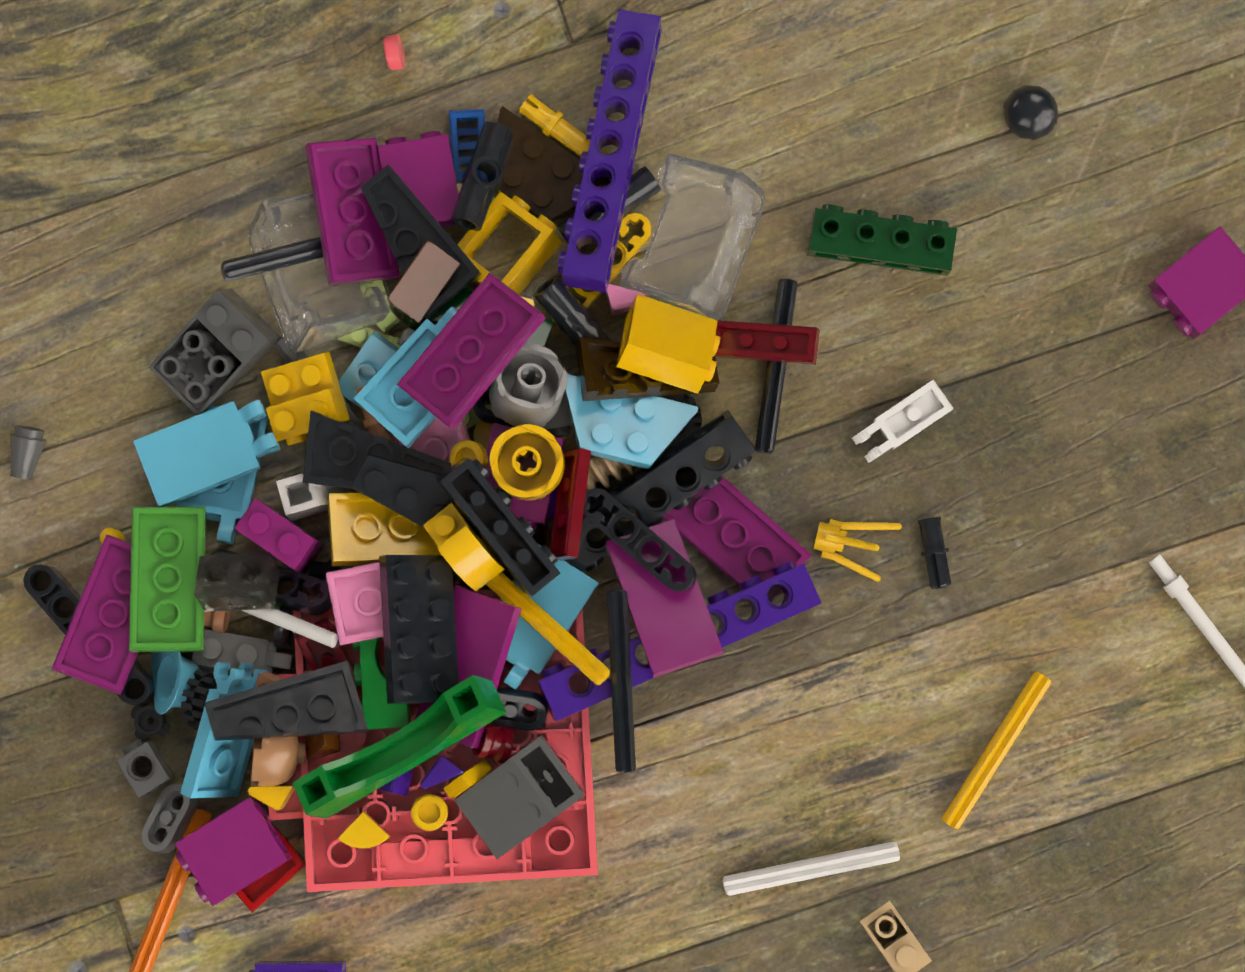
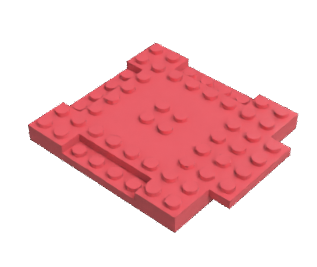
(454, 850)

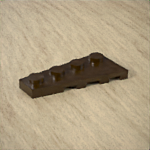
(605, 381)

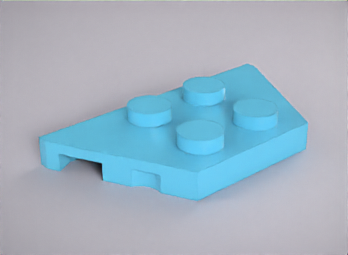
(626, 428)

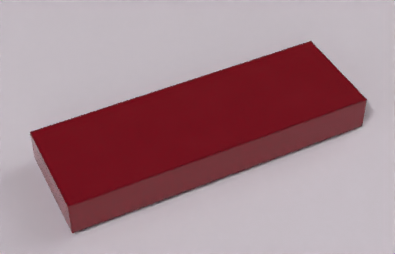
(767, 342)
(570, 505)

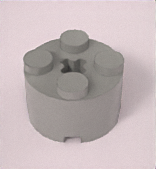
(529, 387)

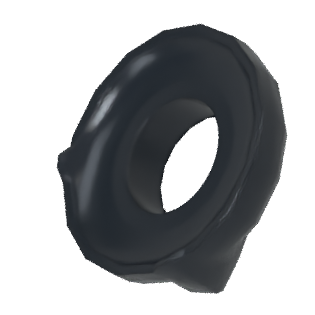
(282, 635)

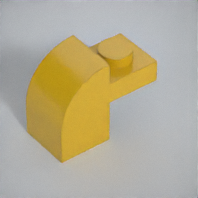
(463, 548)

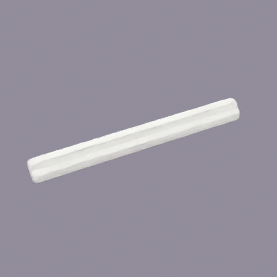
(811, 868)

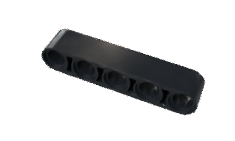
(50, 601)

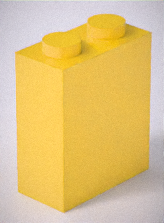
(668, 344)

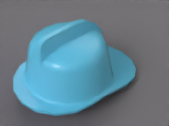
(170, 679)

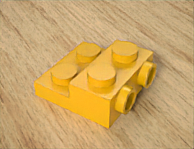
(298, 390)

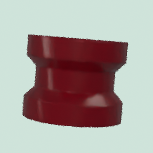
(495, 743)

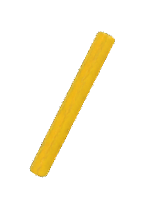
(550, 629)
(996, 750)

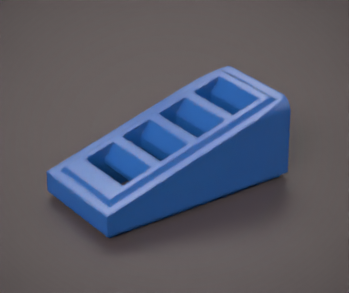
(464, 115)

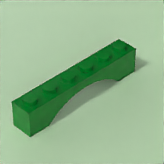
(447, 721)

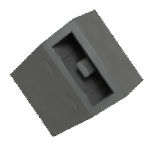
(214, 350)
(519, 797)

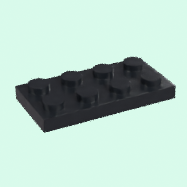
(418, 627)

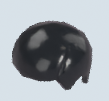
(1031, 112)

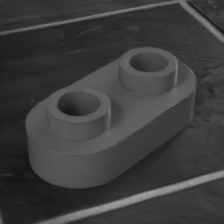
(168, 817)

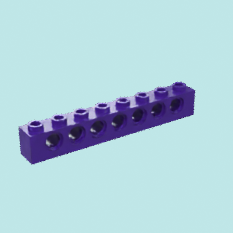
(629, 31)
(798, 597)

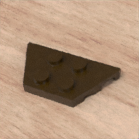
(539, 170)

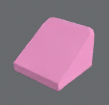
(620, 299)

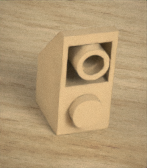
(895, 939)

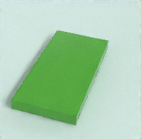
(163, 579)

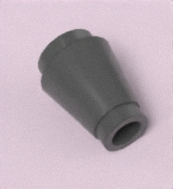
(25, 450)

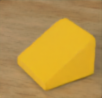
(273, 796)

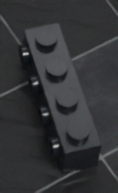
(497, 526)

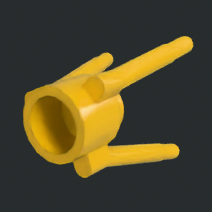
(833, 538)

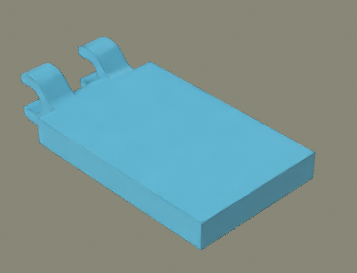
(391, 404)
(204, 451)
(229, 500)
(563, 601)
(220, 765)

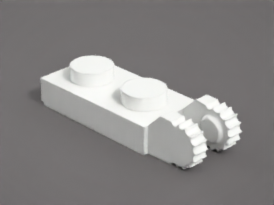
(906, 419)

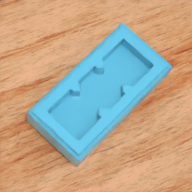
(366, 364)

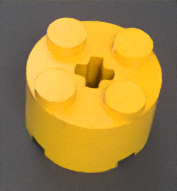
(521, 442)

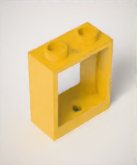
(534, 256)

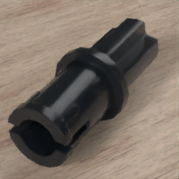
(935, 552)

